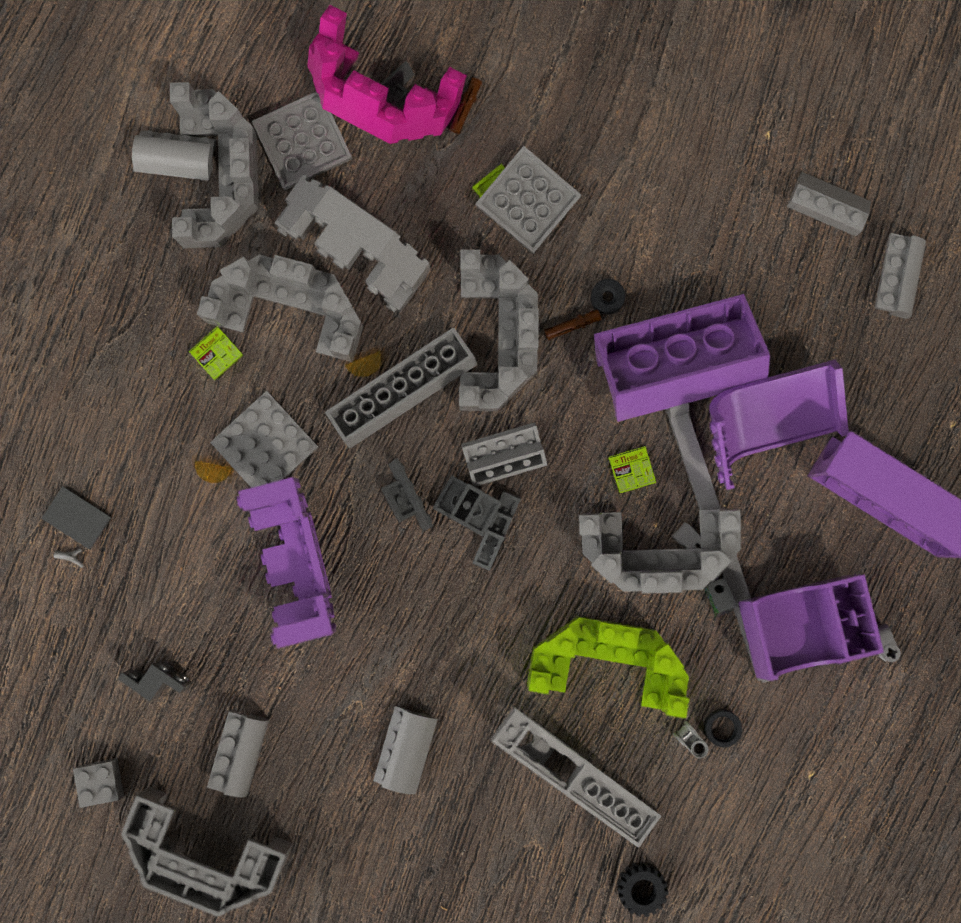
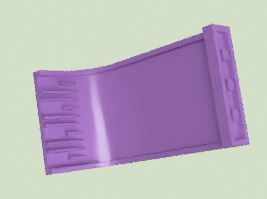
(776, 413)

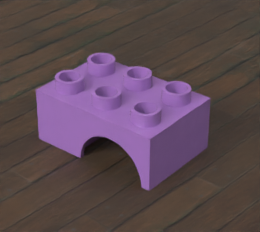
(810, 626)

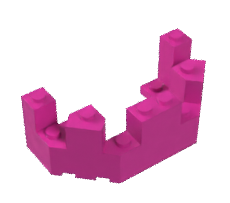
(364, 100)

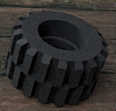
(650, 903)

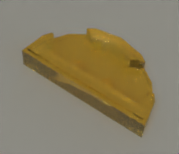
(365, 366)
(211, 472)

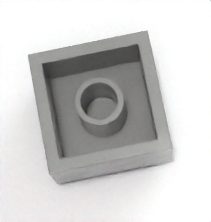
(98, 782)

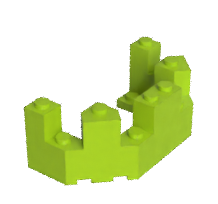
(616, 642)

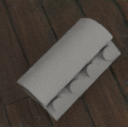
(173, 155)
(900, 275)
(504, 454)
(405, 750)
(238, 754)

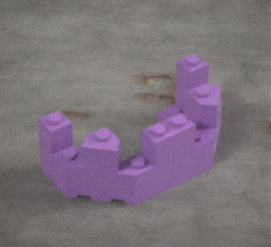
(294, 561)

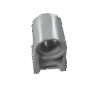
(687, 536)
(888, 643)
(690, 739)

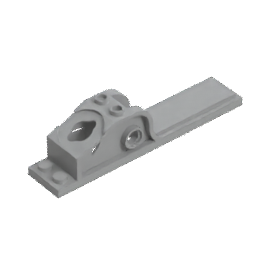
(586, 784)

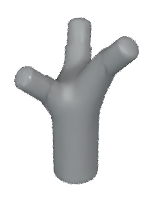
(70, 556)

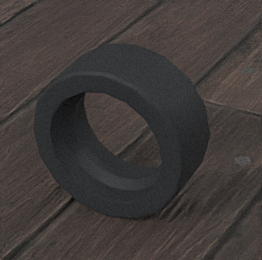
(737, 728)

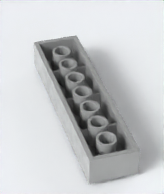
(401, 388)

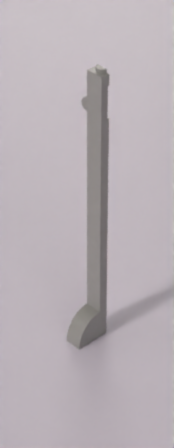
(706, 499)

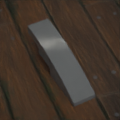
(496, 531)

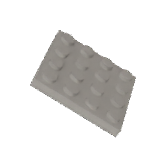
(301, 140)
(528, 199)
(264, 443)

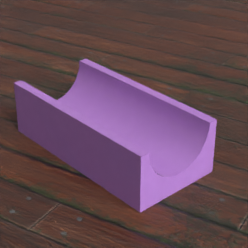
(681, 357)
(891, 494)

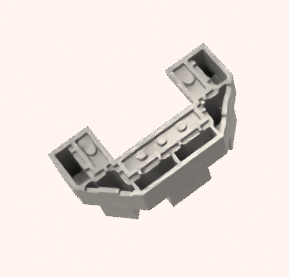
(212, 114)
(349, 233)
(288, 284)
(517, 330)
(661, 568)
(188, 879)

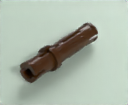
(469, 98)
(580, 321)

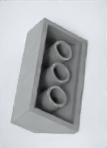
(829, 204)

